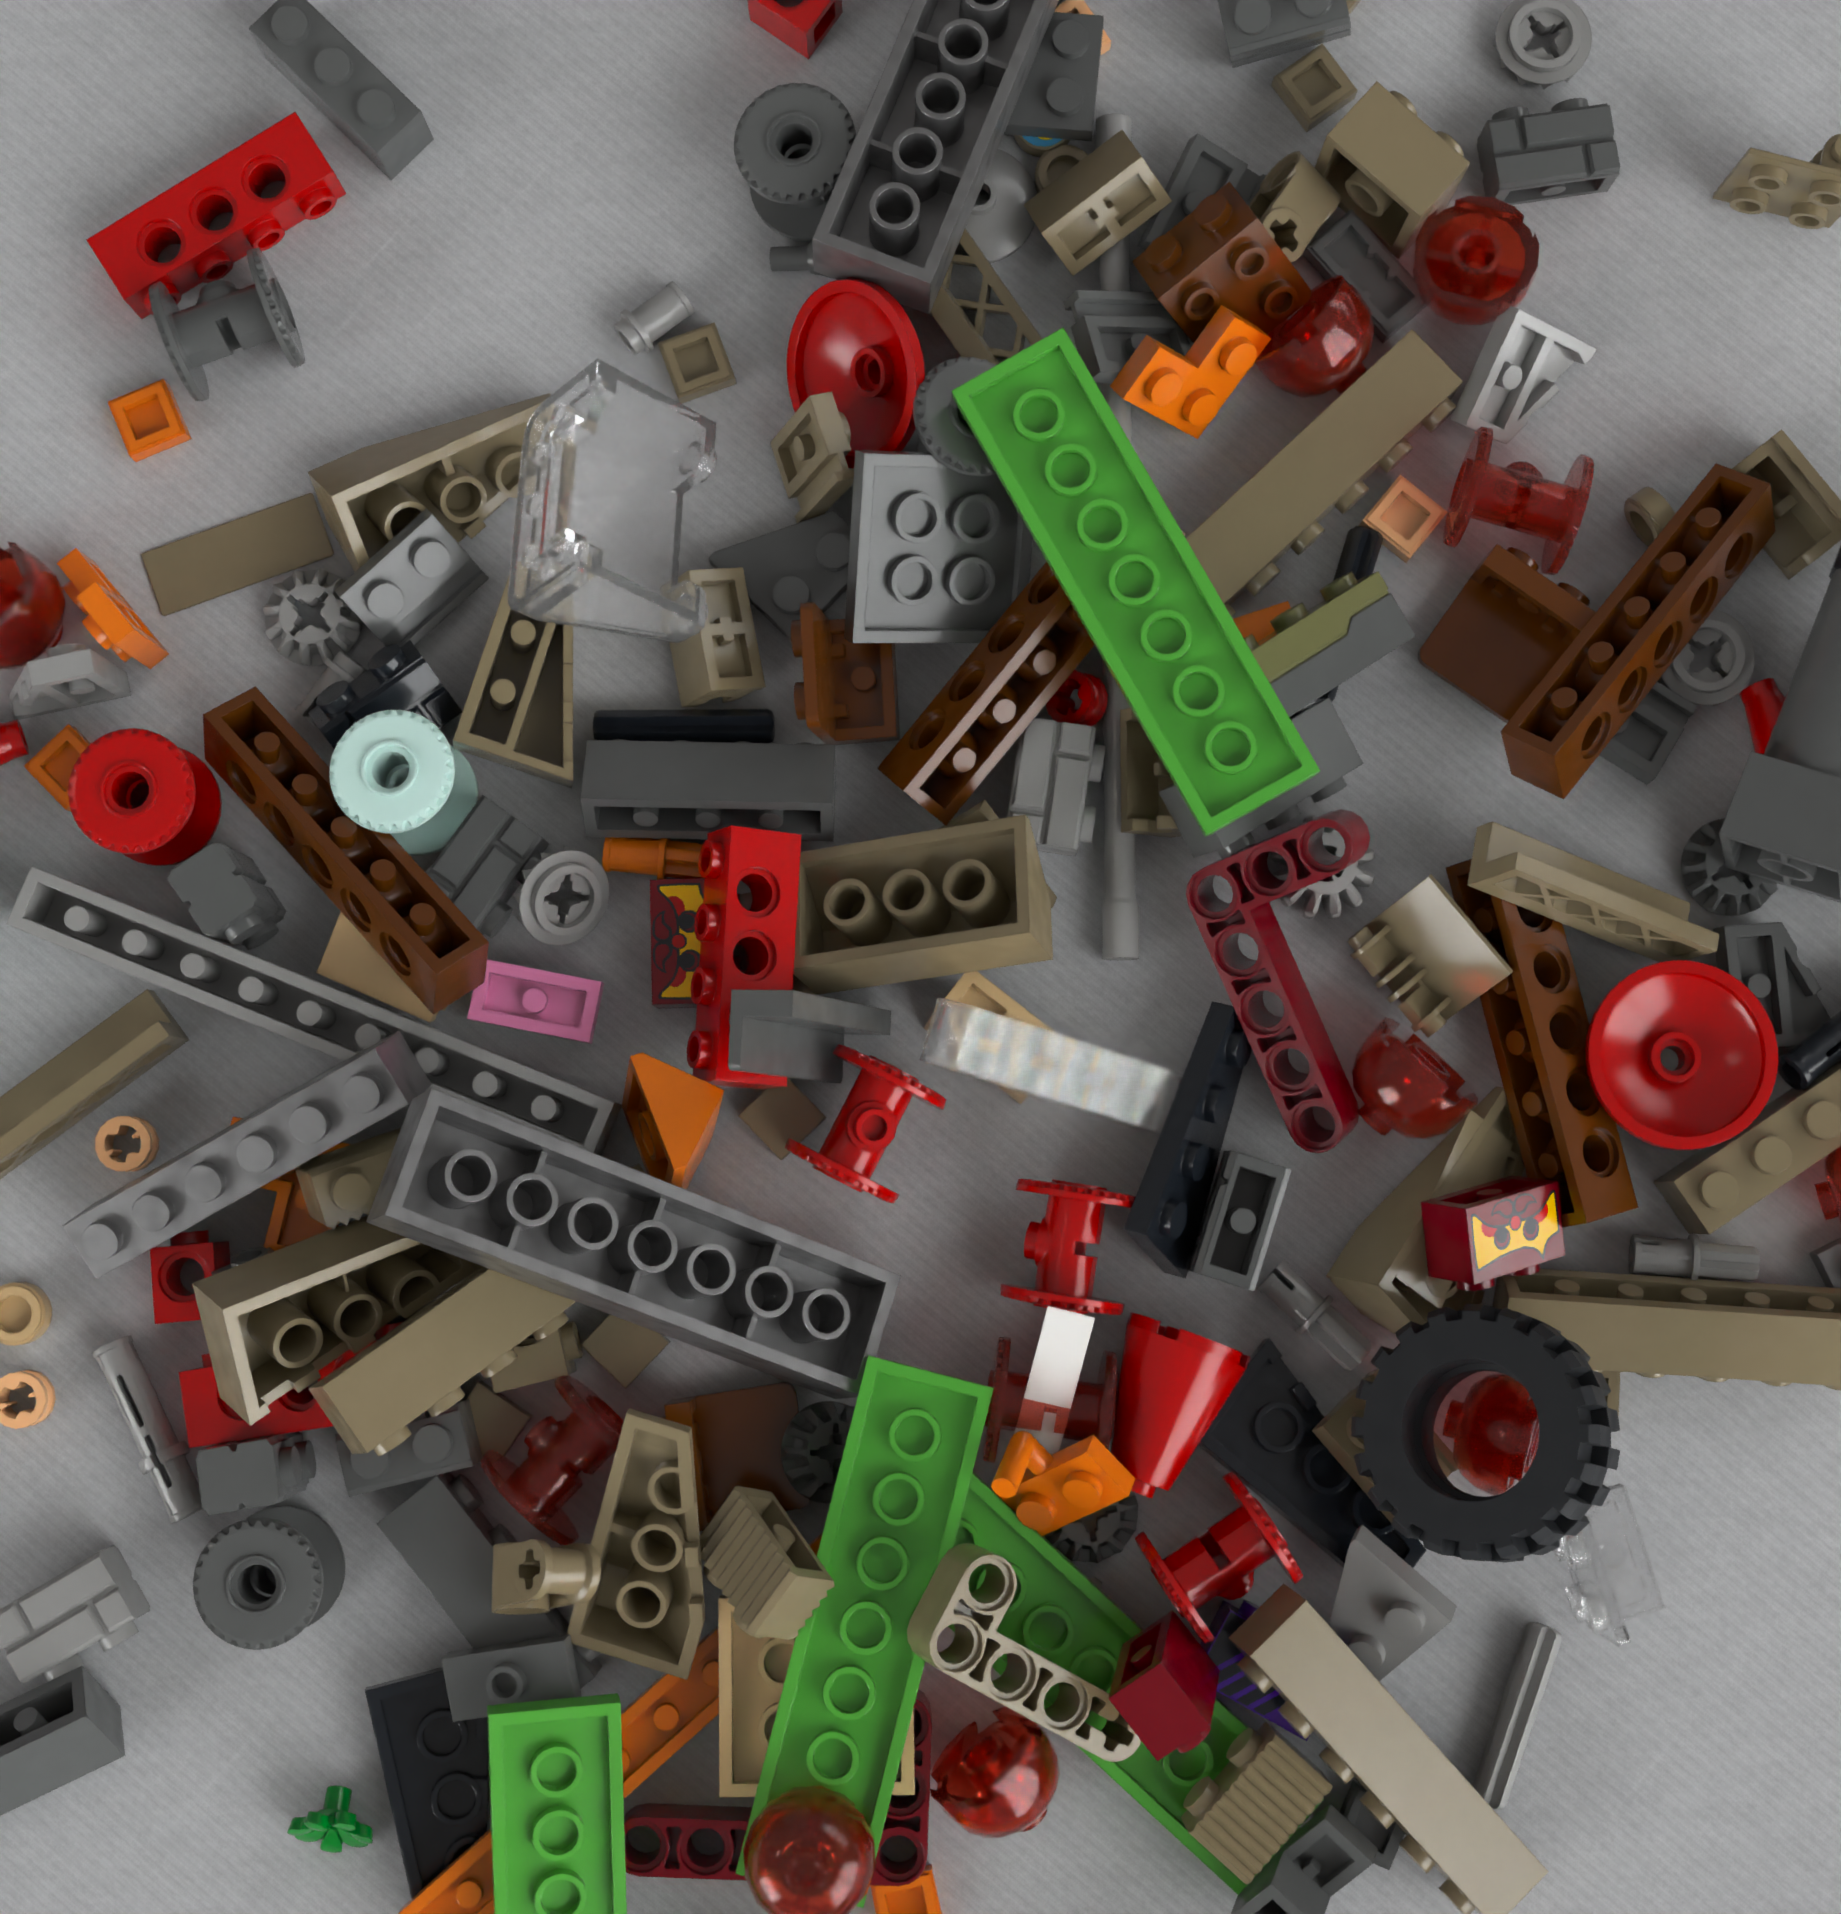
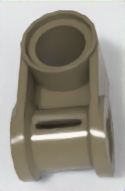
(1294, 203)
(536, 1577)

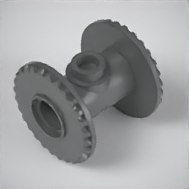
(792, 155)
(224, 322)
(940, 423)
(233, 1583)

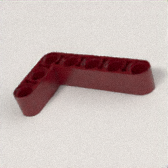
(1277, 971)
(677, 1822)

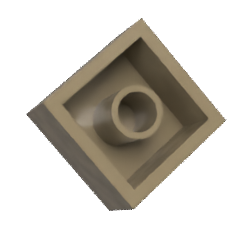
(1391, 167)

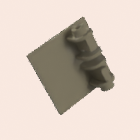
(1787, 186)
(1428, 956)

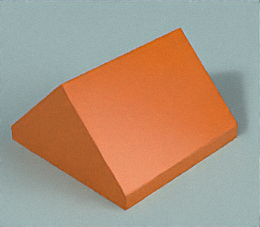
(669, 1117)

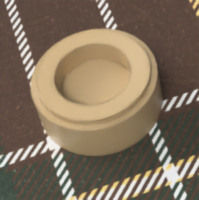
(23, 1313)

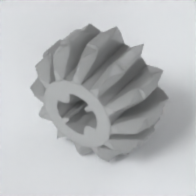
(1331, 888)

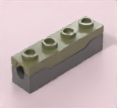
(1330, 641)

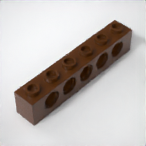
(1639, 630)
(990, 699)
(357, 868)
(1541, 1055)

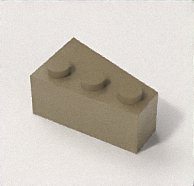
(522, 698)

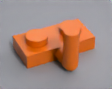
(1058, 1487)

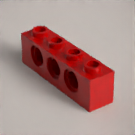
(229, 184)
(767, 931)
(215, 1422)

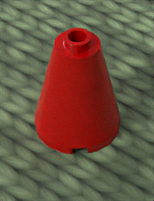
(1168, 1398)

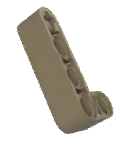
(1027, 1673)

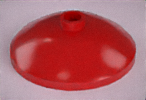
(865, 352)
(1721, 1047)

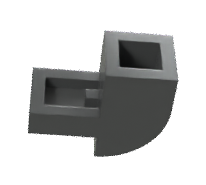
(1309, 1868)

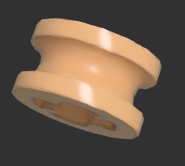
(119, 1126)
(44, 1396)

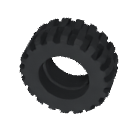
(1400, 1429)

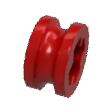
(1093, 698)

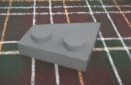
(1516, 373)
(66, 681)
(1385, 1605)

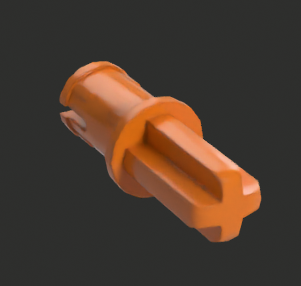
(652, 857)

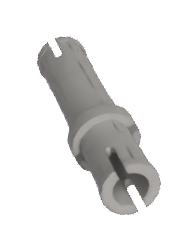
(150, 1428)

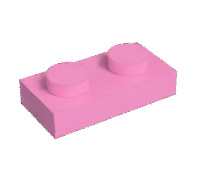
(537, 1001)

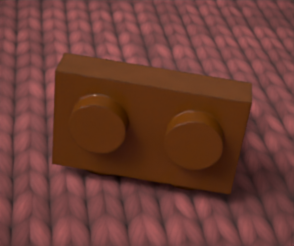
(1222, 259)
(1504, 631)
(846, 686)
(738, 1443)

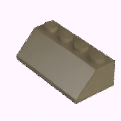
(921, 906)

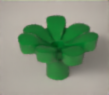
(332, 1823)

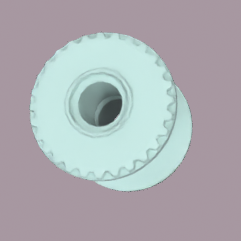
(403, 780)

